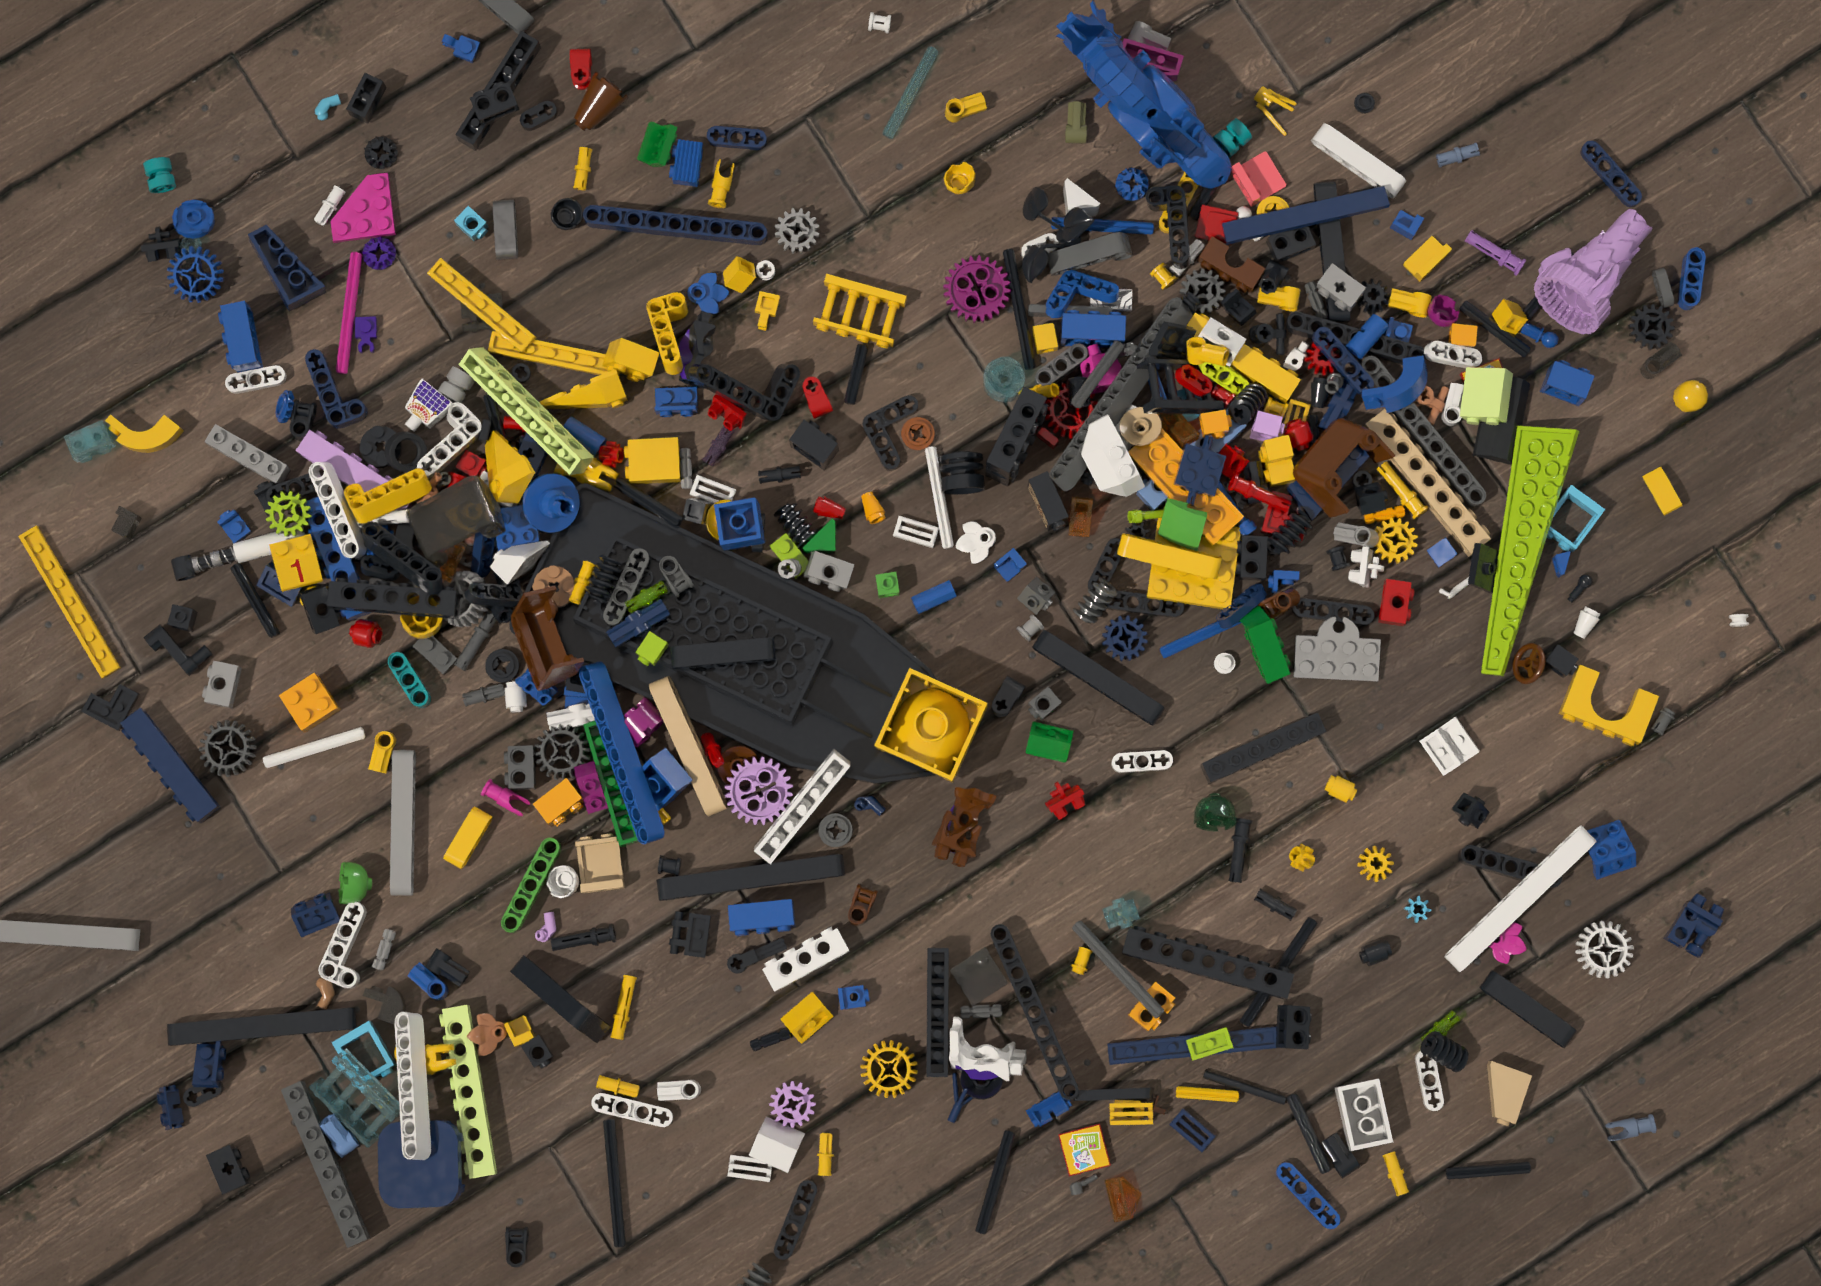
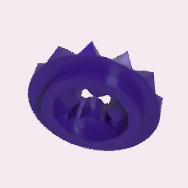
(385, 259)

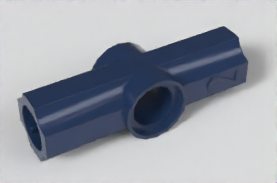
(1339, 404)
(638, 623)

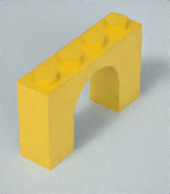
(1578, 707)

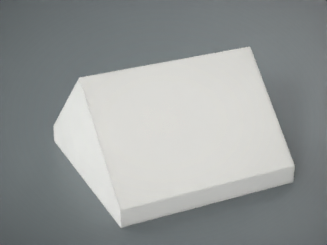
(1076, 197)
(776, 1144)

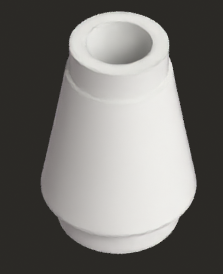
(1587, 620)

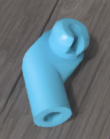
(325, 104)

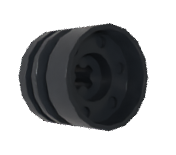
(962, 471)

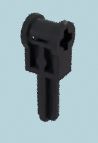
(756, 955)

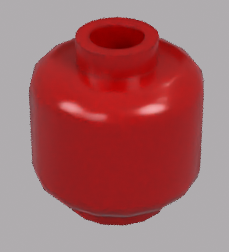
(1299, 433)
(366, 633)

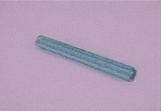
(910, 92)

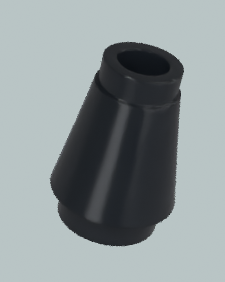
(1318, 392)

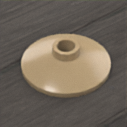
(1136, 419)

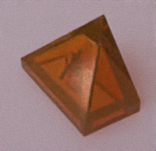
(1122, 1198)

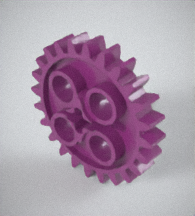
(994, 282)

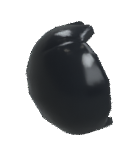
(566, 214)

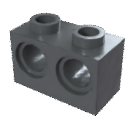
(527, 767)

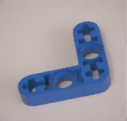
(1070, 284)

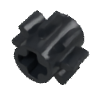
(1137, 528)

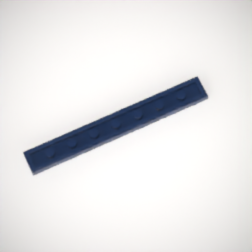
(1305, 215)
(1177, 1047)

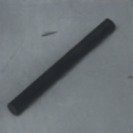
(1244, 1087)

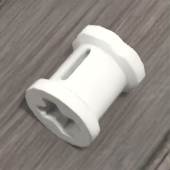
(877, 18)

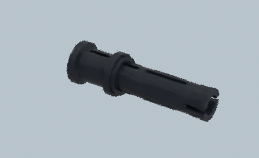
(1240, 839)
(592, 937)

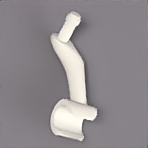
(1456, 589)

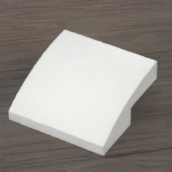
(1449, 746)

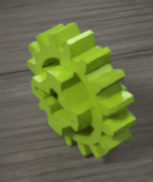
(293, 504)

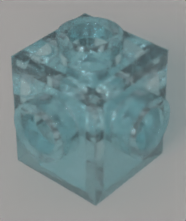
(1121, 913)

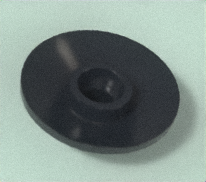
(978, 1091)

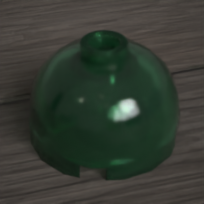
(1214, 812)

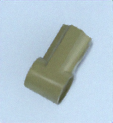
(1075, 128)

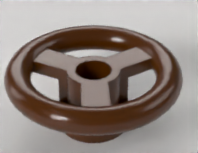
(1532, 663)

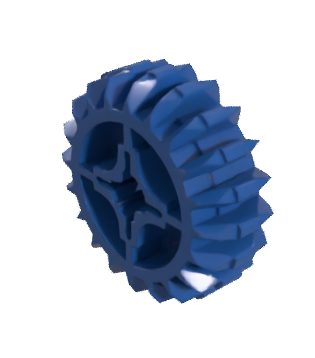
(193, 284)

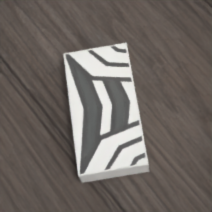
(1123, 303)

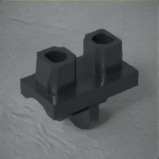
(151, 248)

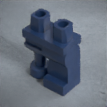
(1695, 919)

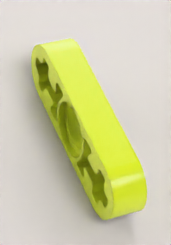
(1228, 382)

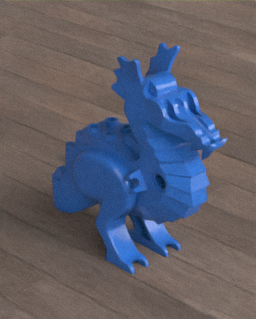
(1144, 101)

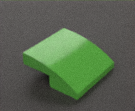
(1182, 524)

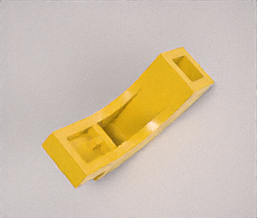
(155, 439)

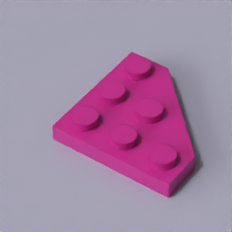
(366, 212)

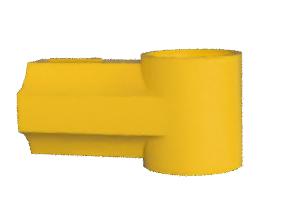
(967, 106)
(1285, 298)
(1415, 303)
(1200, 352)
(382, 755)

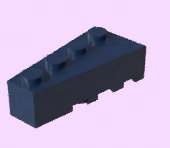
(289, 275)

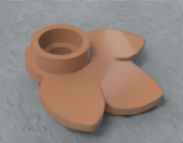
(485, 1035)

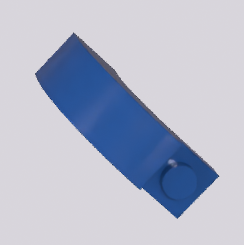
(1402, 391)

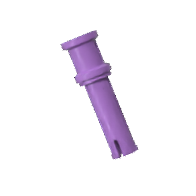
(1503, 257)

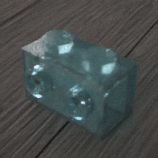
(90, 441)

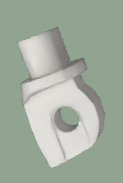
(1296, 353)

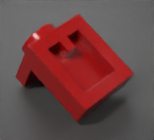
(471, 464)

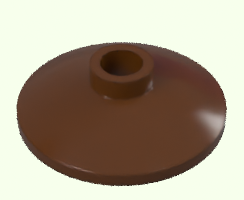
(733, 754)

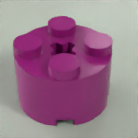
(643, 721)

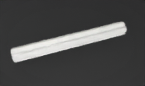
(939, 497)
(314, 747)

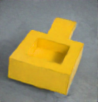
(766, 306)

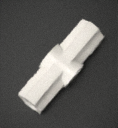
(573, 716)

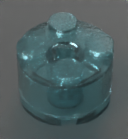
(998, 369)

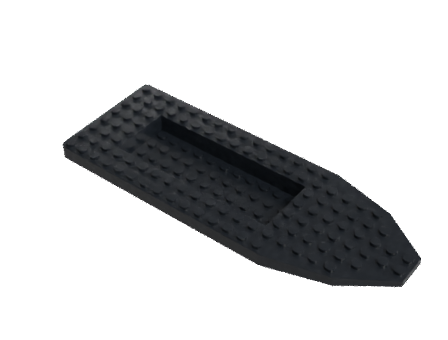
(831, 664)

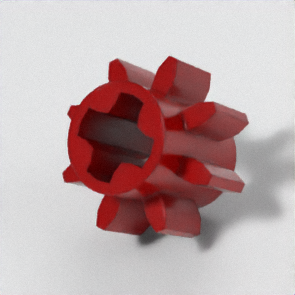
(611, 454)

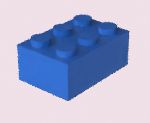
(1092, 328)
(240, 336)
(761, 917)

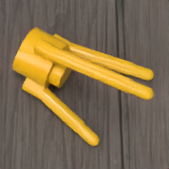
(1266, 97)

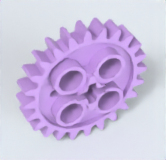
(751, 772)

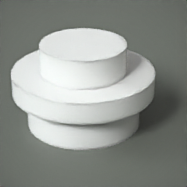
(1224, 663)

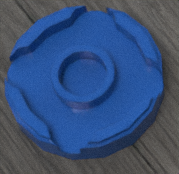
(193, 219)

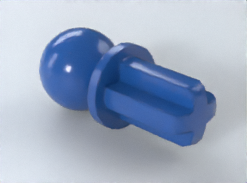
(1548, 339)

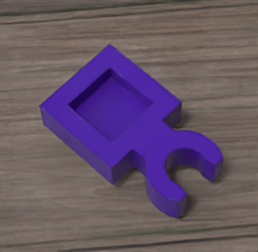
(366, 330)

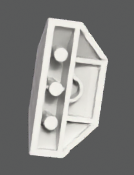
(1109, 459)

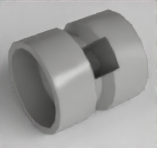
(457, 383)

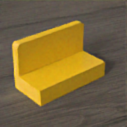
(1426, 258)
(806, 1017)

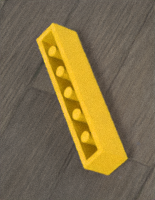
(1256, 367)

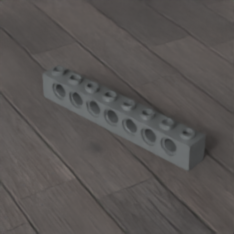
(325, 1164)

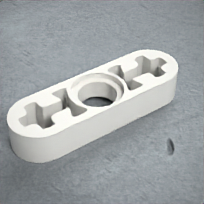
(1444, 357)
(269, 372)
(1158, 766)
(1426, 1097)

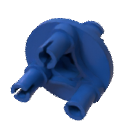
(543, 506)

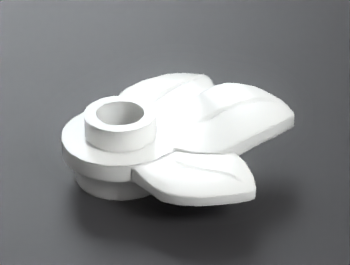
(973, 542)

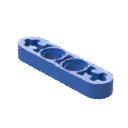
(1310, 1193)

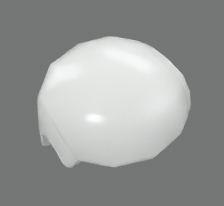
(562, 881)

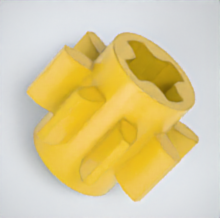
(1301, 857)

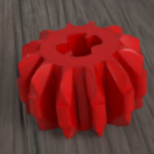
(1320, 365)

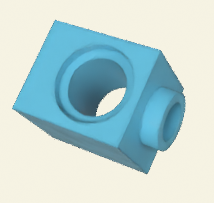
(465, 218)

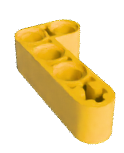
(668, 312)
(386, 497)

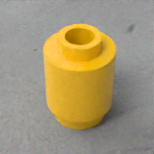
(1340, 788)

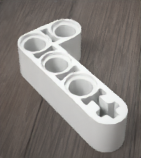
(445, 446)
(347, 943)

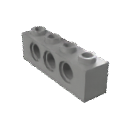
(247, 455)

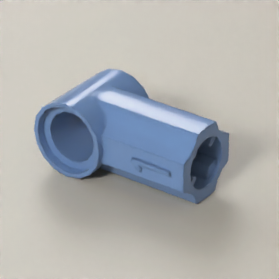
(341, 1139)

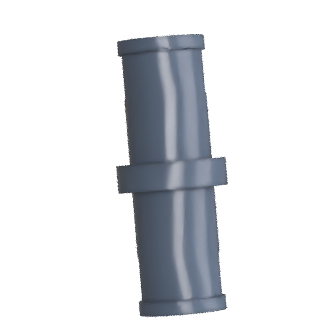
(1457, 154)

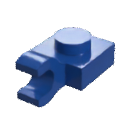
(463, 48)

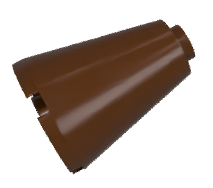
(598, 102)

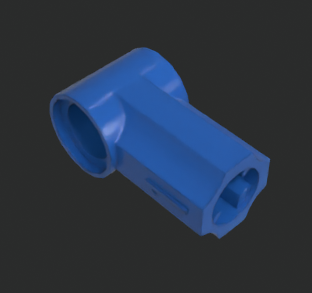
(427, 980)

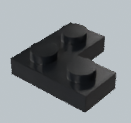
(111, 712)

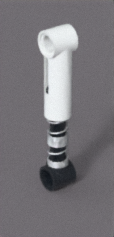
(187, 567)

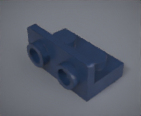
(270, 583)
(314, 914)
(208, 1065)

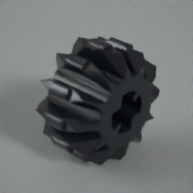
(1380, 300)

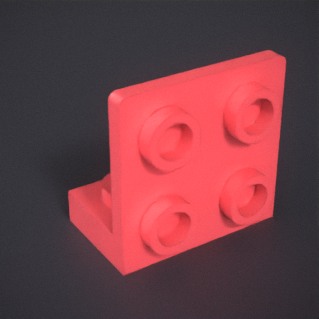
(1258, 178)

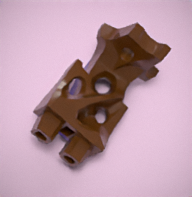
(953, 832)

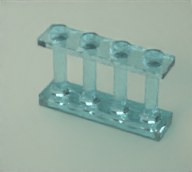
(368, 1085)

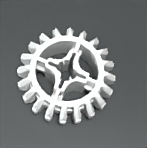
(1605, 959)

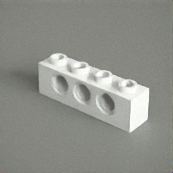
(779, 980)

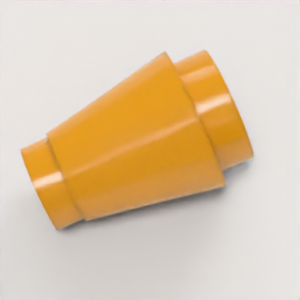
(873, 510)

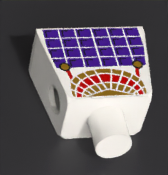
(426, 406)

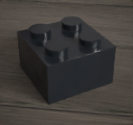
(814, 444)

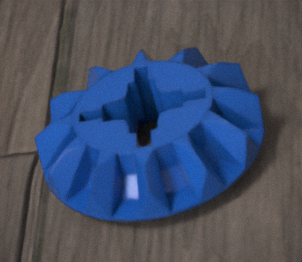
(1124, 189)
(284, 406)

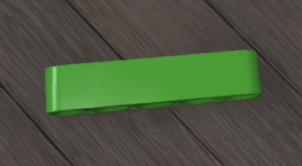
(531, 874)

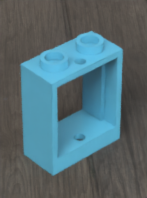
(1586, 504)
(357, 1033)

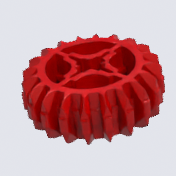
(1064, 415)

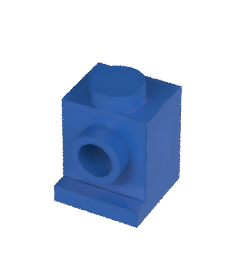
(844, 997)

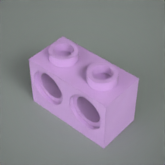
(1266, 426)

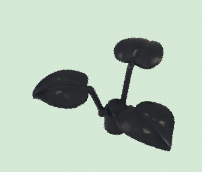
(1075, 224)

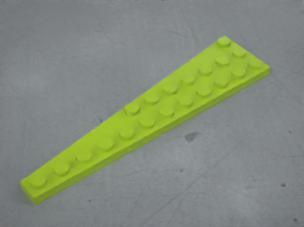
(1533, 492)

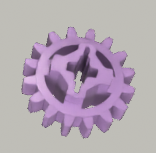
(788, 1095)

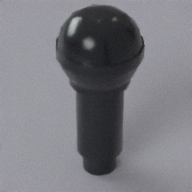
(1584, 581)

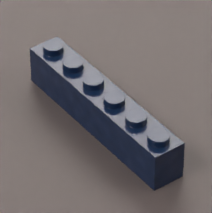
(170, 766)

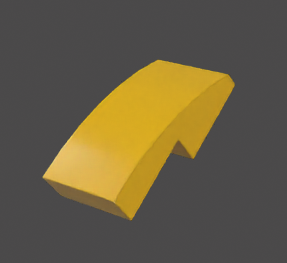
(1662, 491)

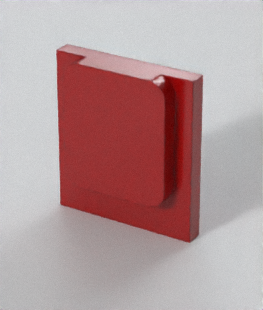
(1211, 222)

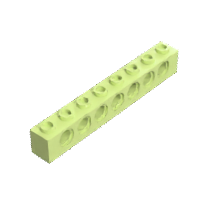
(526, 411)
(487, 1165)

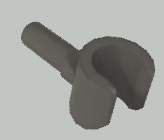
(1076, 1188)

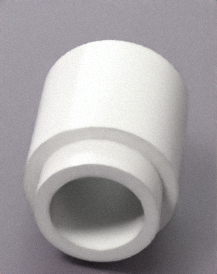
(515, 697)

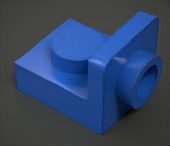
(1398, 330)
(234, 526)
(1285, 577)

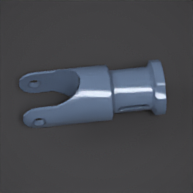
(1632, 1127)

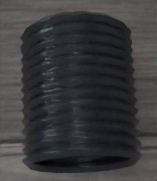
(1074, 385)

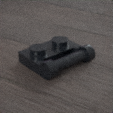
(1172, 335)

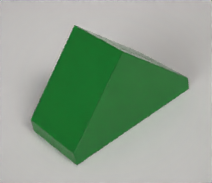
(824, 540)

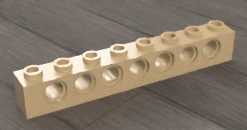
(1428, 494)

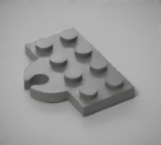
(1337, 654)

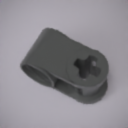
(676, 576)

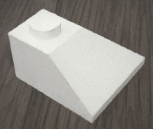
(517, 560)

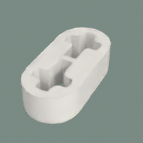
(1039, 241)

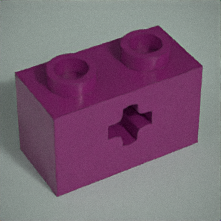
(590, 787)

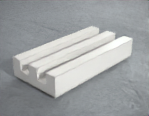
(695, 486)
(912, 539)
(738, 1175)

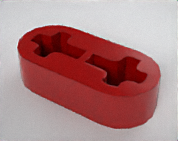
(1193, 380)

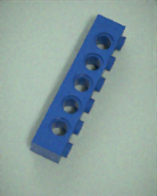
(325, 551)

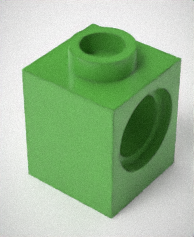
(887, 585)

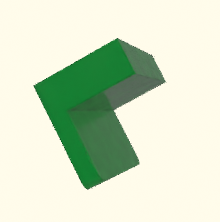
(1049, 742)

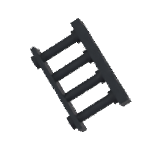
(1174, 404)

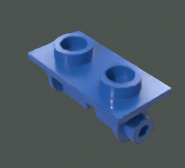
(1040, 1112)

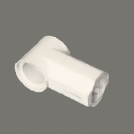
(1453, 403)
(676, 1090)

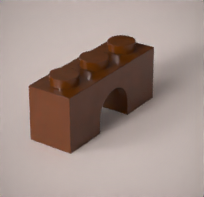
(1244, 277)

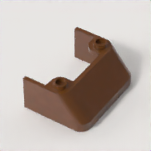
(1318, 465)
(541, 641)

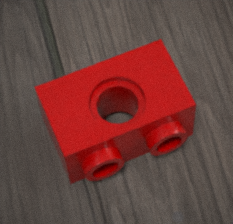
(1388, 613)

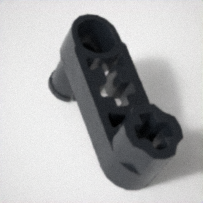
(160, 637)

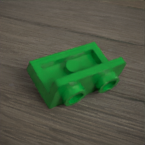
(657, 144)

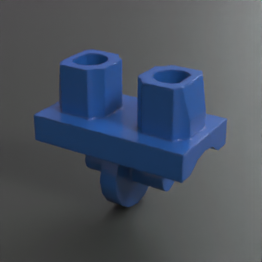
(527, 684)

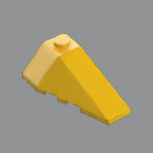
(602, 392)
(507, 469)

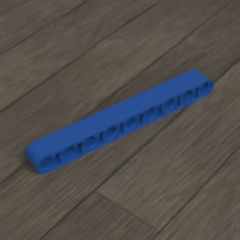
(621, 752)

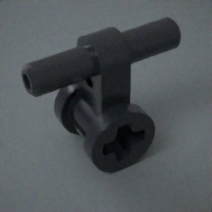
(1269, 333)

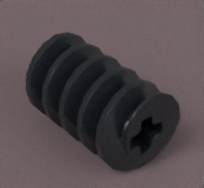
(1247, 403)
(795, 524)
(1290, 531)
(603, 578)
(1445, 1051)

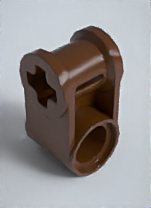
(1276, 605)
(862, 904)

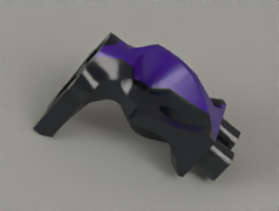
(696, 346)

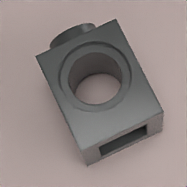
(1048, 695)

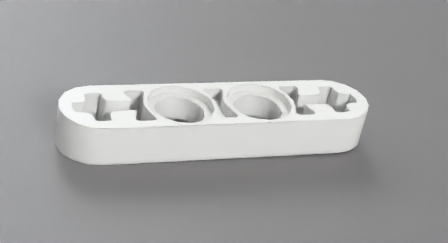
(632, 1110)

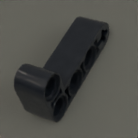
(1175, 227)

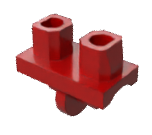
(732, 413)
(1063, 795)

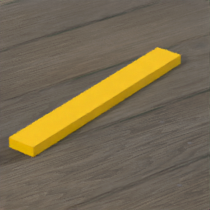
(69, 602)

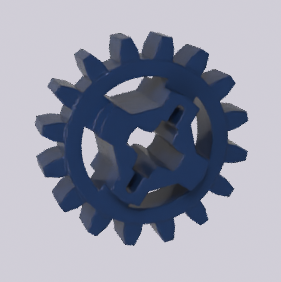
(1134, 636)

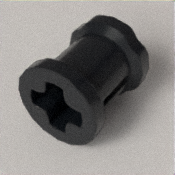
(1338, 558)
(669, 865)

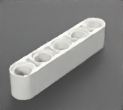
(1358, 160)
(329, 505)

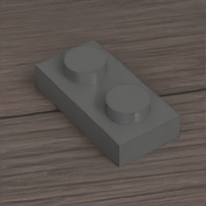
(436, 653)

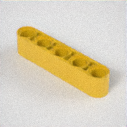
(1169, 556)

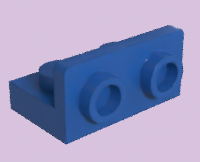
(676, 401)

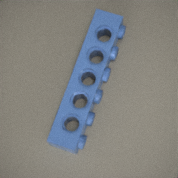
(1155, 498)

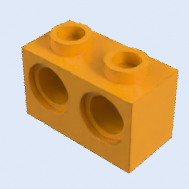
(1138, 1008)

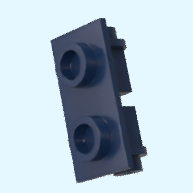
(167, 1100)

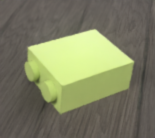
(1486, 395)

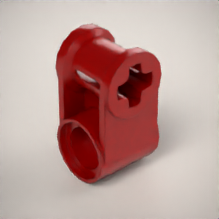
(581, 65)
(818, 400)

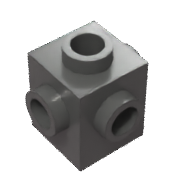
(1036, 596)

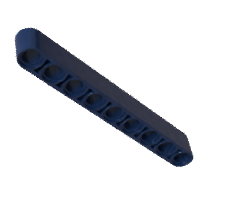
(667, 218)

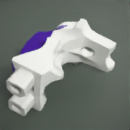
(990, 1061)

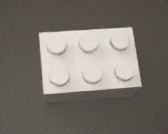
(1363, 1114)

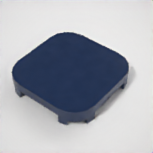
(421, 1182)

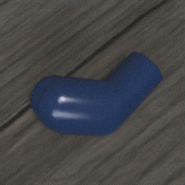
(869, 802)

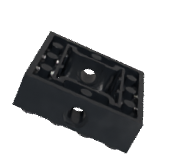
(1016, 437)

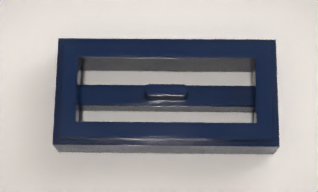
(1178, 1119)

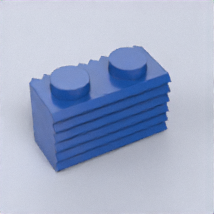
(687, 163)

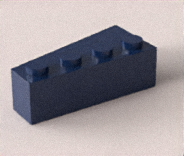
(1345, 472)

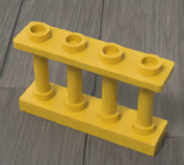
(874, 297)

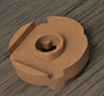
(552, 575)

